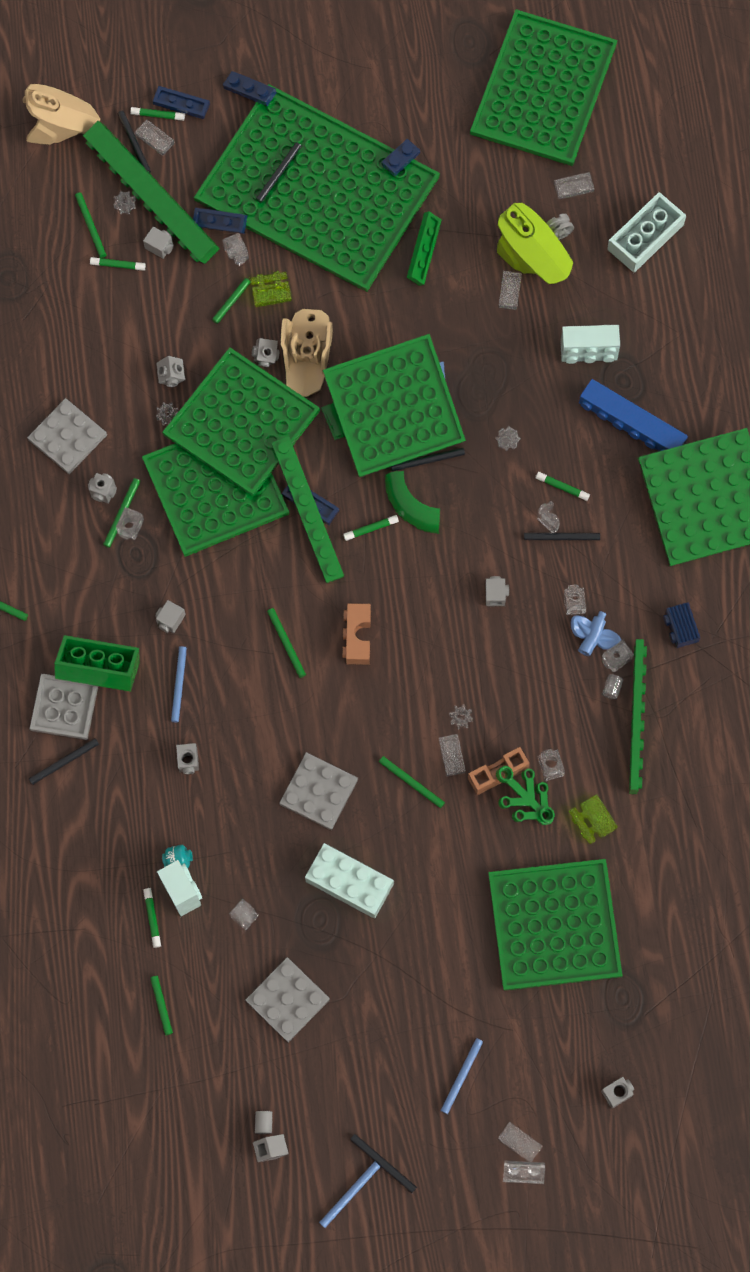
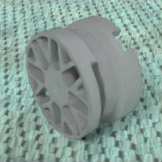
(561, 226)

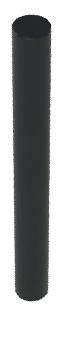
(131, 136)
(279, 171)
(428, 459)
(561, 536)
(63, 761)
(383, 1163)

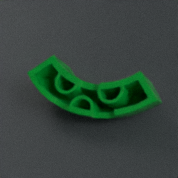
(409, 508)

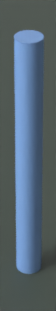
(178, 684)
(461, 1076)
(349, 1194)

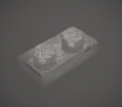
(154, 137)
(574, 185)
(510, 290)
(452, 755)
(520, 1142)
(524, 1172)

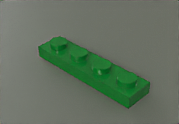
(424, 248)

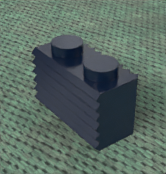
(681, 625)

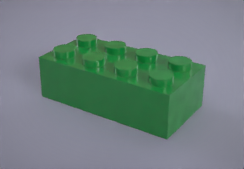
(97, 663)

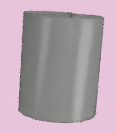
(263, 1122)

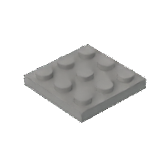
(67, 436)
(63, 707)
(318, 791)
(287, 999)

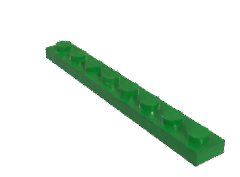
(307, 509)
(637, 725)

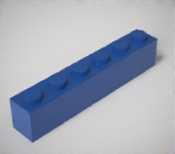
(630, 417)

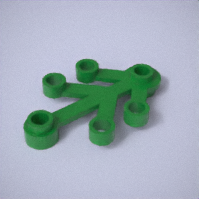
(527, 797)

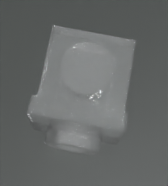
(549, 520)

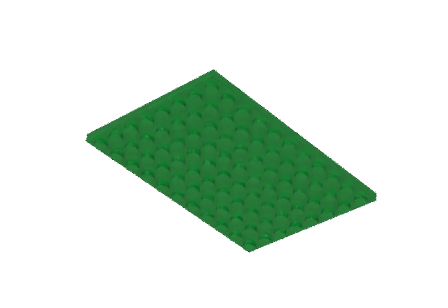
(333, 197)

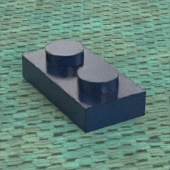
(400, 157)

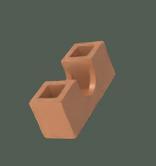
(357, 617)
(485, 776)

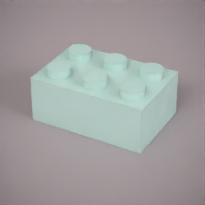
(590, 343)
(180, 887)

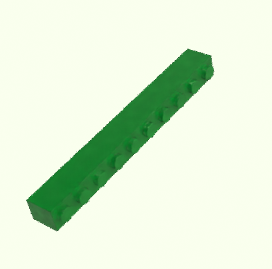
(151, 192)

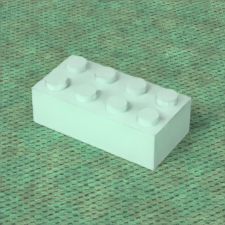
(646, 232)
(349, 880)

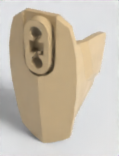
(57, 113)
(306, 357)

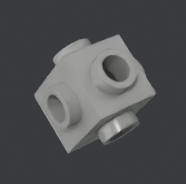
(269, 347)
(170, 371)
(106, 491)

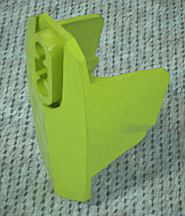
(534, 250)

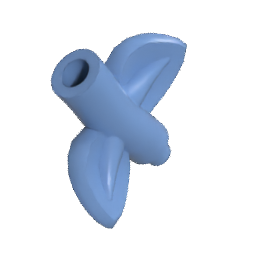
(593, 633)

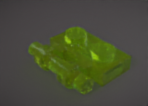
(271, 293)
(597, 815)

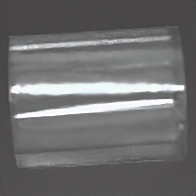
(612, 686)

